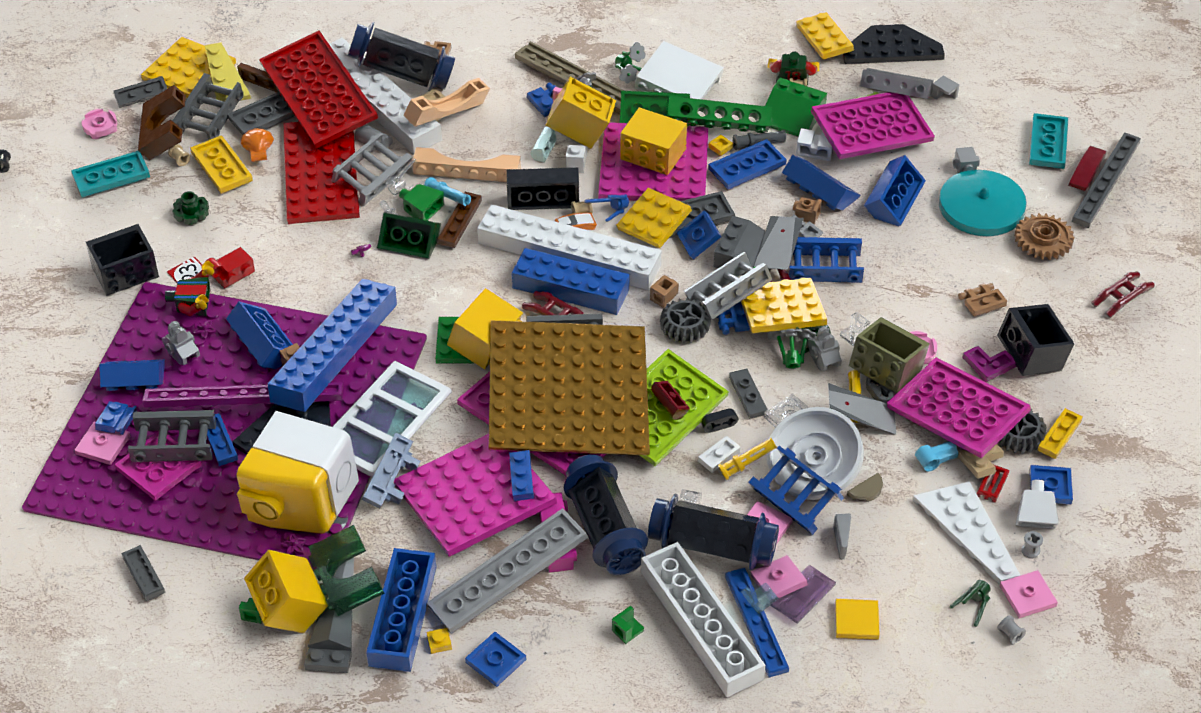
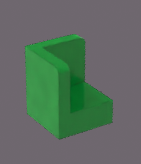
(249, 612)
(626, 626)

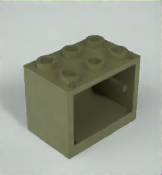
(888, 354)

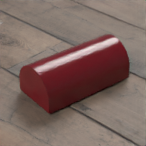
(670, 399)

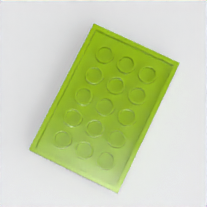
(695, 389)

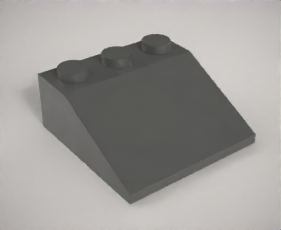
(739, 237)

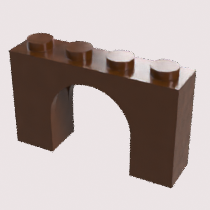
(153, 136)

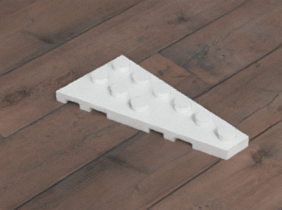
(968, 524)

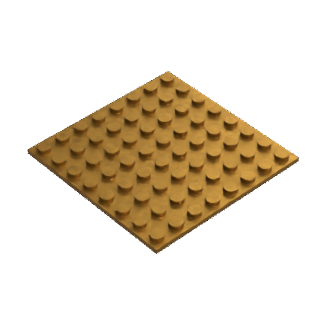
(568, 388)

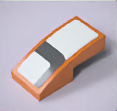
(578, 220)

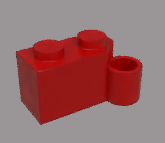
(232, 267)

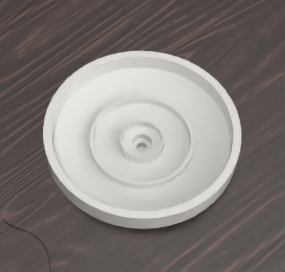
(824, 443)

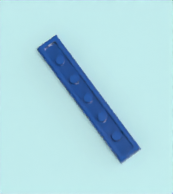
(757, 625)

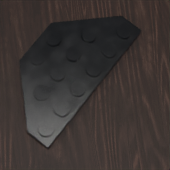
(893, 44)
(317, 412)

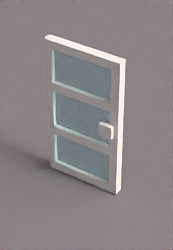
(392, 405)

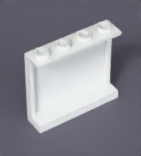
(678, 72)

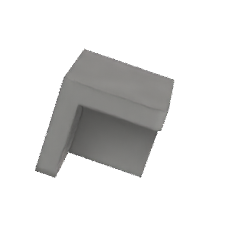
(946, 86)

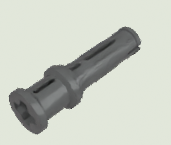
(751, 139)

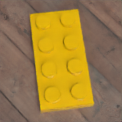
(824, 35)
(221, 164)

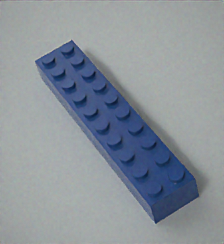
(332, 345)

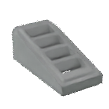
(841, 530)

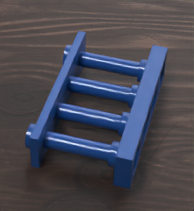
(827, 247)
(792, 509)

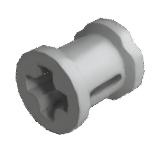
(1035, 543)
(1011, 629)

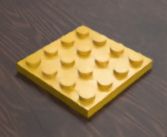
(181, 65)
(784, 306)

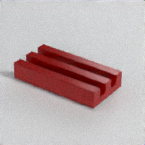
(994, 496)

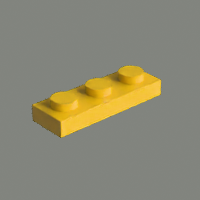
(1060, 433)

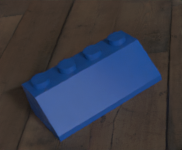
(820, 183)
(895, 191)
(259, 333)

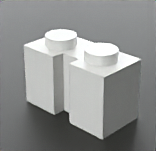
(813, 145)

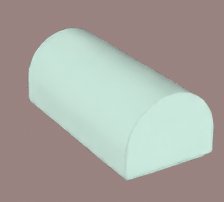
(544, 145)

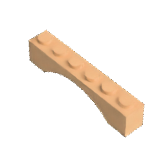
(468, 96)
(433, 163)

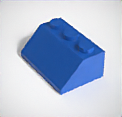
(132, 374)

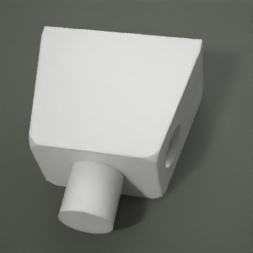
(1037, 508)

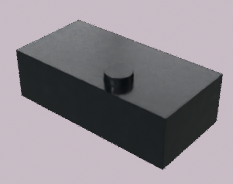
(542, 188)

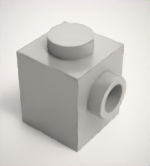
(965, 159)

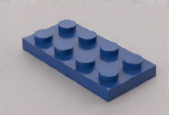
(747, 164)

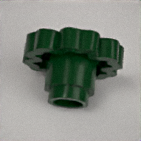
(190, 208)

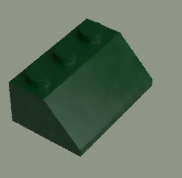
(408, 235)

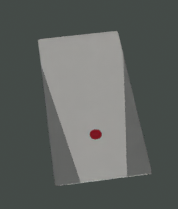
(779, 242)
(862, 408)

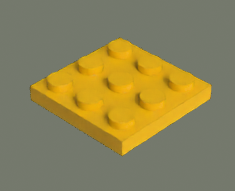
(654, 217)

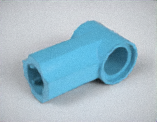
(932, 456)

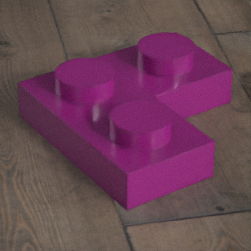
(986, 366)

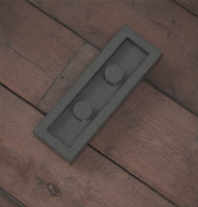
(139, 92)

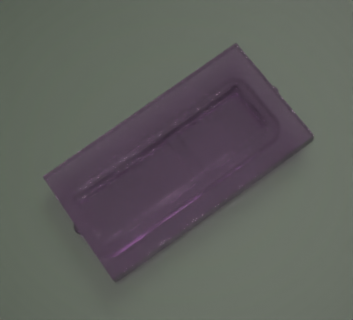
(802, 601)

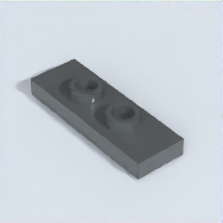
(748, 393)
(143, 573)

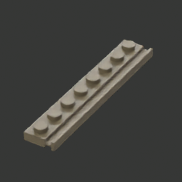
(562, 69)

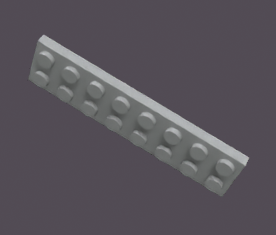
(507, 570)

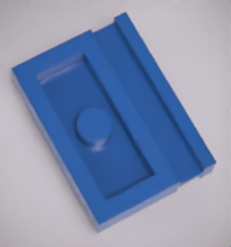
(115, 418)

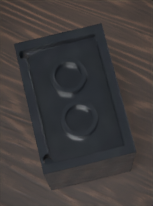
(122, 259)
(1035, 339)

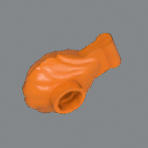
(257, 143)

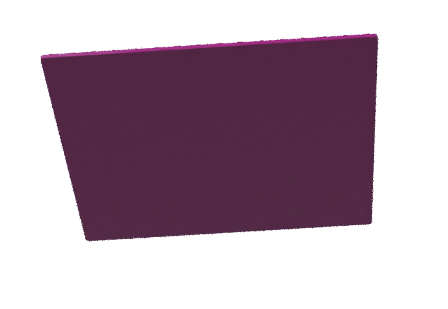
(205, 504)

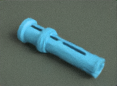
(449, 193)

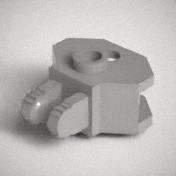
(180, 343)
(824, 349)

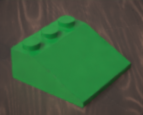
(793, 105)

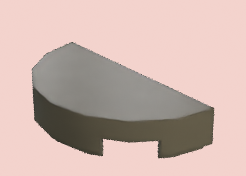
(868, 489)

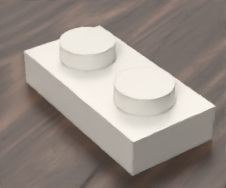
(719, 454)

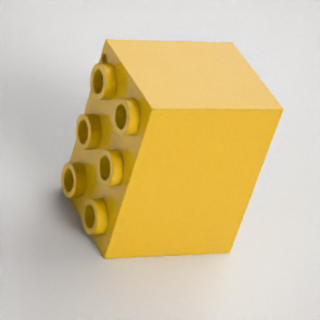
(580, 112)
(653, 141)
(473, 328)
(285, 591)

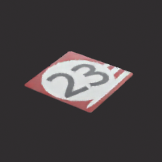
(186, 269)

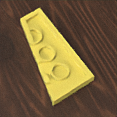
(223, 70)

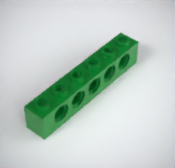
(726, 109)

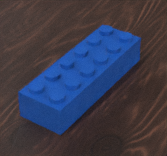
(571, 281)
(401, 610)

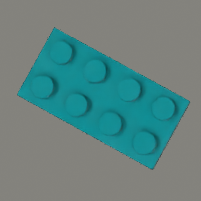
(1048, 141)
(110, 173)

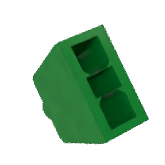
(422, 201)

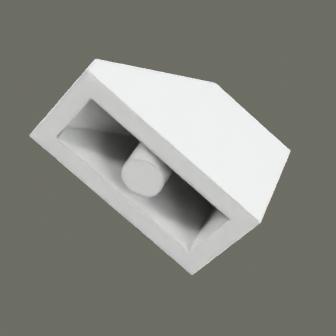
(576, 157)

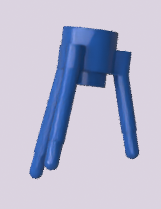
(617, 202)

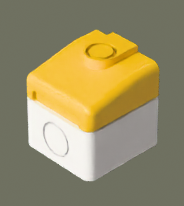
(297, 475)

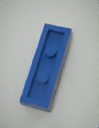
(221, 443)
(521, 475)

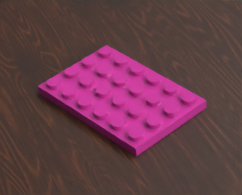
(872, 124)
(958, 407)

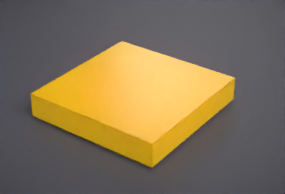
(857, 619)

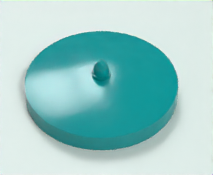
(982, 202)

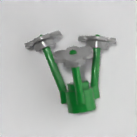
(624, 62)
(792, 358)

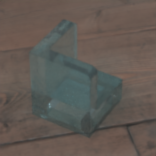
(760, 598)

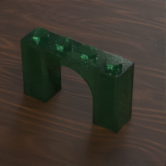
(346, 592)

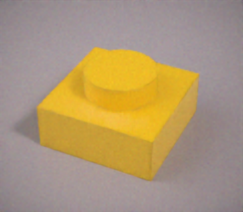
(720, 145)
(439, 640)

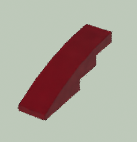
(1087, 168)

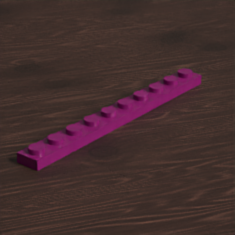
(224, 395)

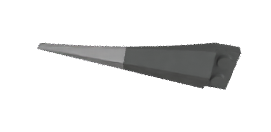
(332, 637)

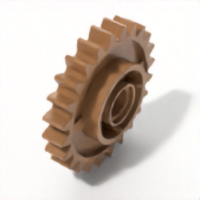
(1044, 236)

